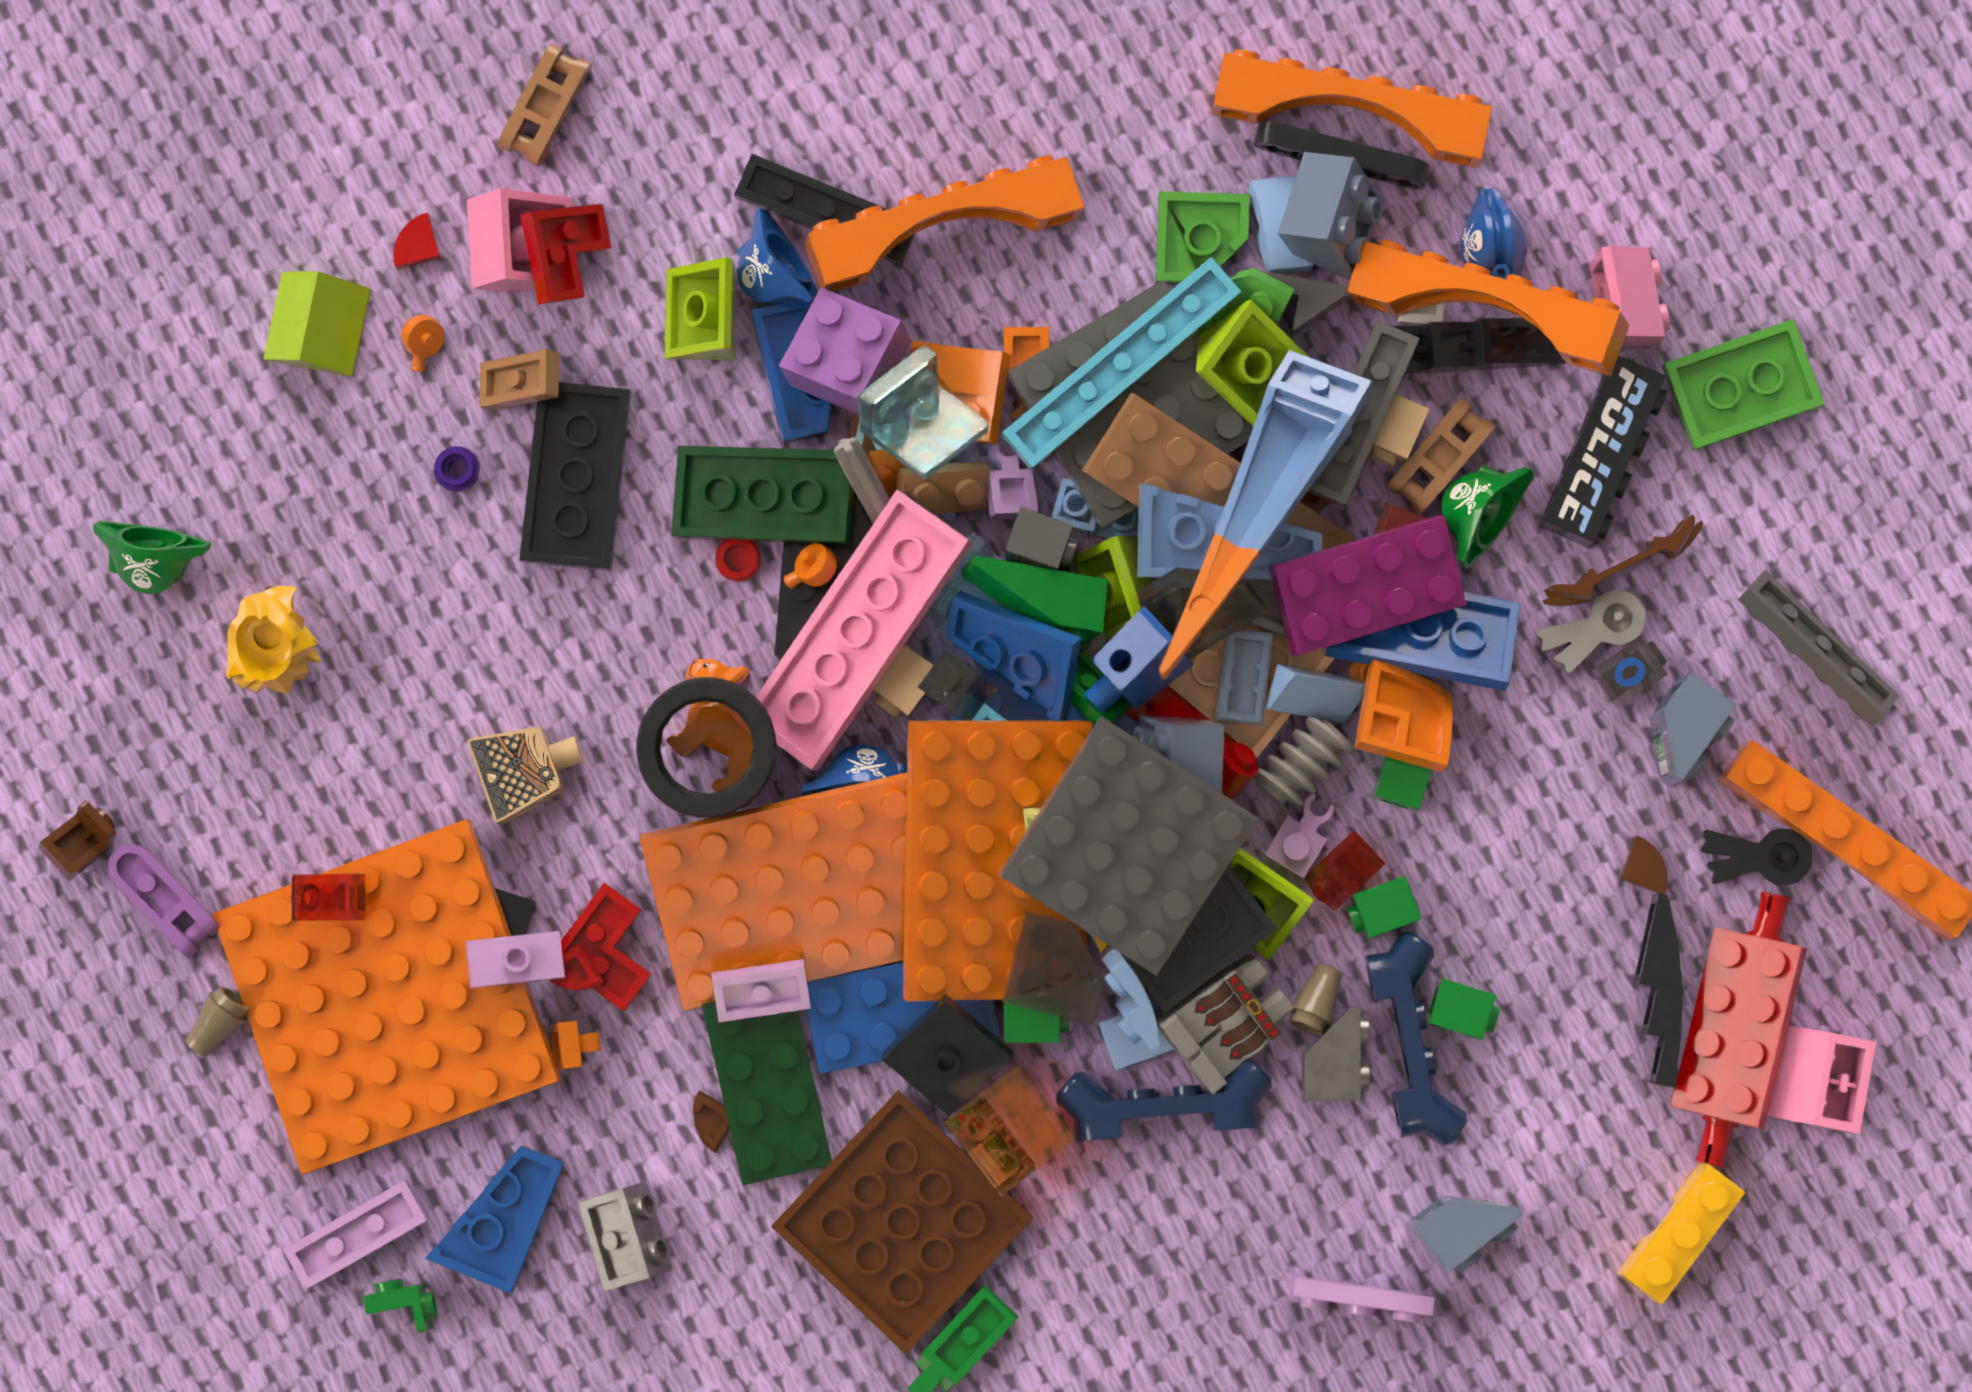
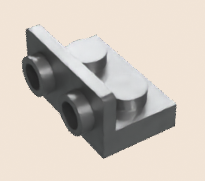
(625, 1236)

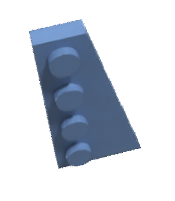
(1180, 529)

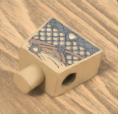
(521, 769)

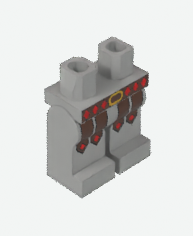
(1224, 1022)

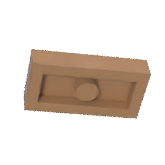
(519, 379)
(949, 489)

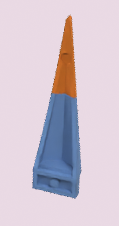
(1294, 438)

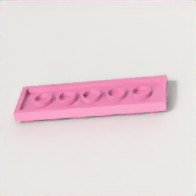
(860, 628)

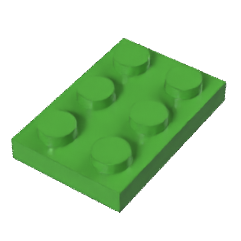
(1743, 385)

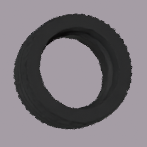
(698, 803)

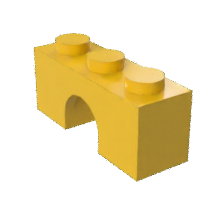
(1682, 1235)

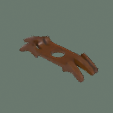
(1669, 546)

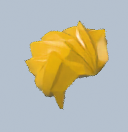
(269, 642)

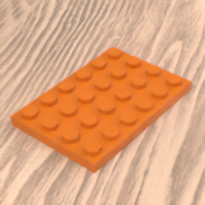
(960, 830)
(784, 885)

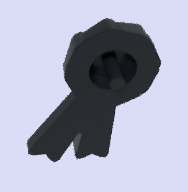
(1779, 857)

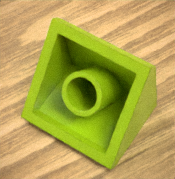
(701, 311)
(317, 322)
(1242, 357)
(1118, 562)
(1276, 897)

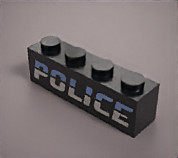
(1602, 453)

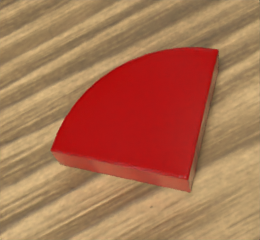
(416, 243)
(578, 971)

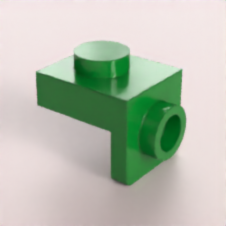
(393, 1295)

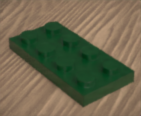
(761, 495)
(768, 1094)

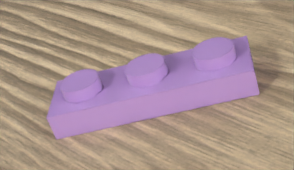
(356, 1234)
(1362, 1299)

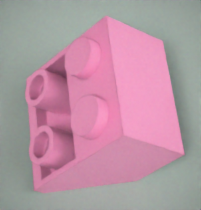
(1822, 1080)

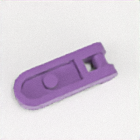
(160, 896)

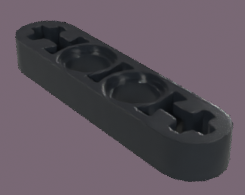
(1374, 162)

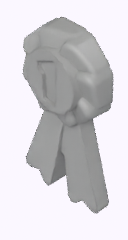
(1613, 619)

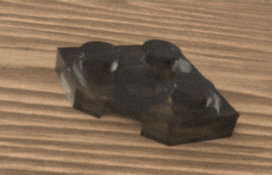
(1169, 596)
(1054, 970)

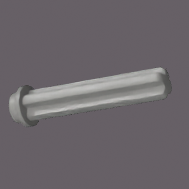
(862, 477)

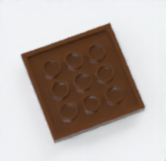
(901, 1222)

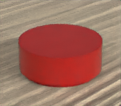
(738, 560)

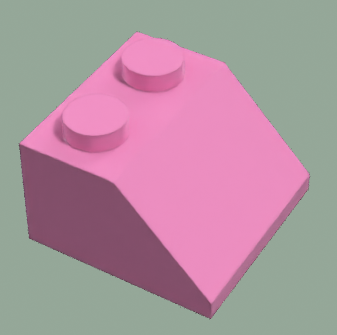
(498, 240)
(1630, 281)

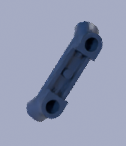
(1419, 1107)
(1099, 1114)

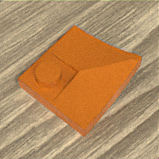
(975, 379)
(1405, 717)

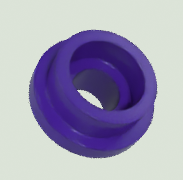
(444, 462)

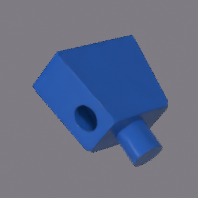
(1133, 663)

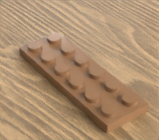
(1161, 452)

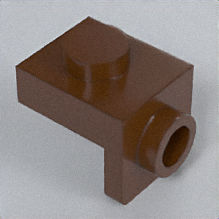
(79, 840)

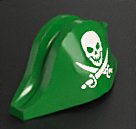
(1481, 507)
(148, 556)

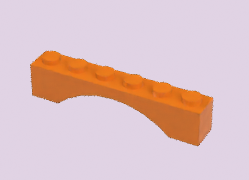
(1442, 125)
(1031, 198)
(1402, 282)
(1848, 836)

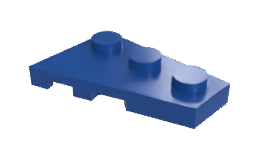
(796, 412)
(1022, 649)
(501, 1224)

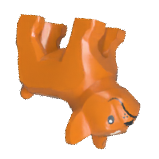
(716, 724)

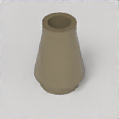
(1316, 1001)
(217, 1020)

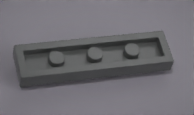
(1384, 364)
(1818, 648)

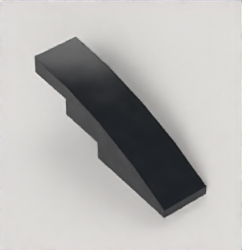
(1480, 346)
(1661, 972)

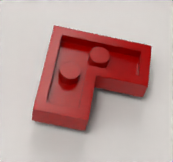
(552, 245)
(598, 933)

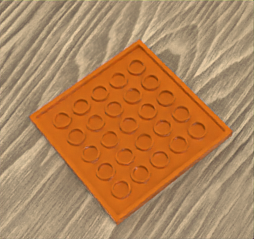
(376, 1016)

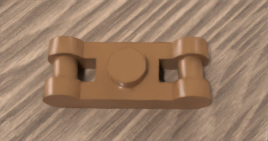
(544, 104)
(1441, 456)

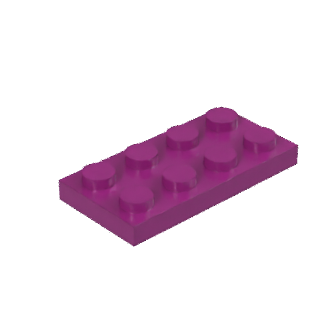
(1367, 585)

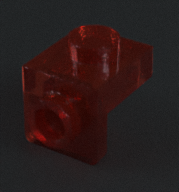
(328, 897)

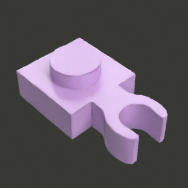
(1009, 486)
(1298, 842)

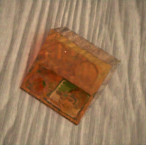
(1009, 1130)

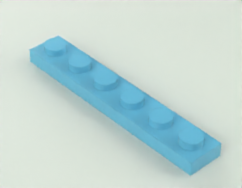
(1121, 363)

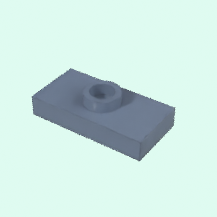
(1244, 677)

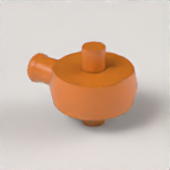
(422, 338)
(813, 566)

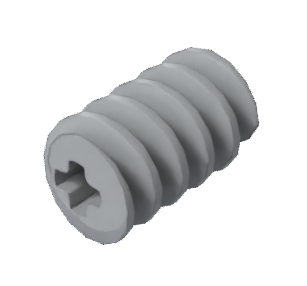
(1302, 762)

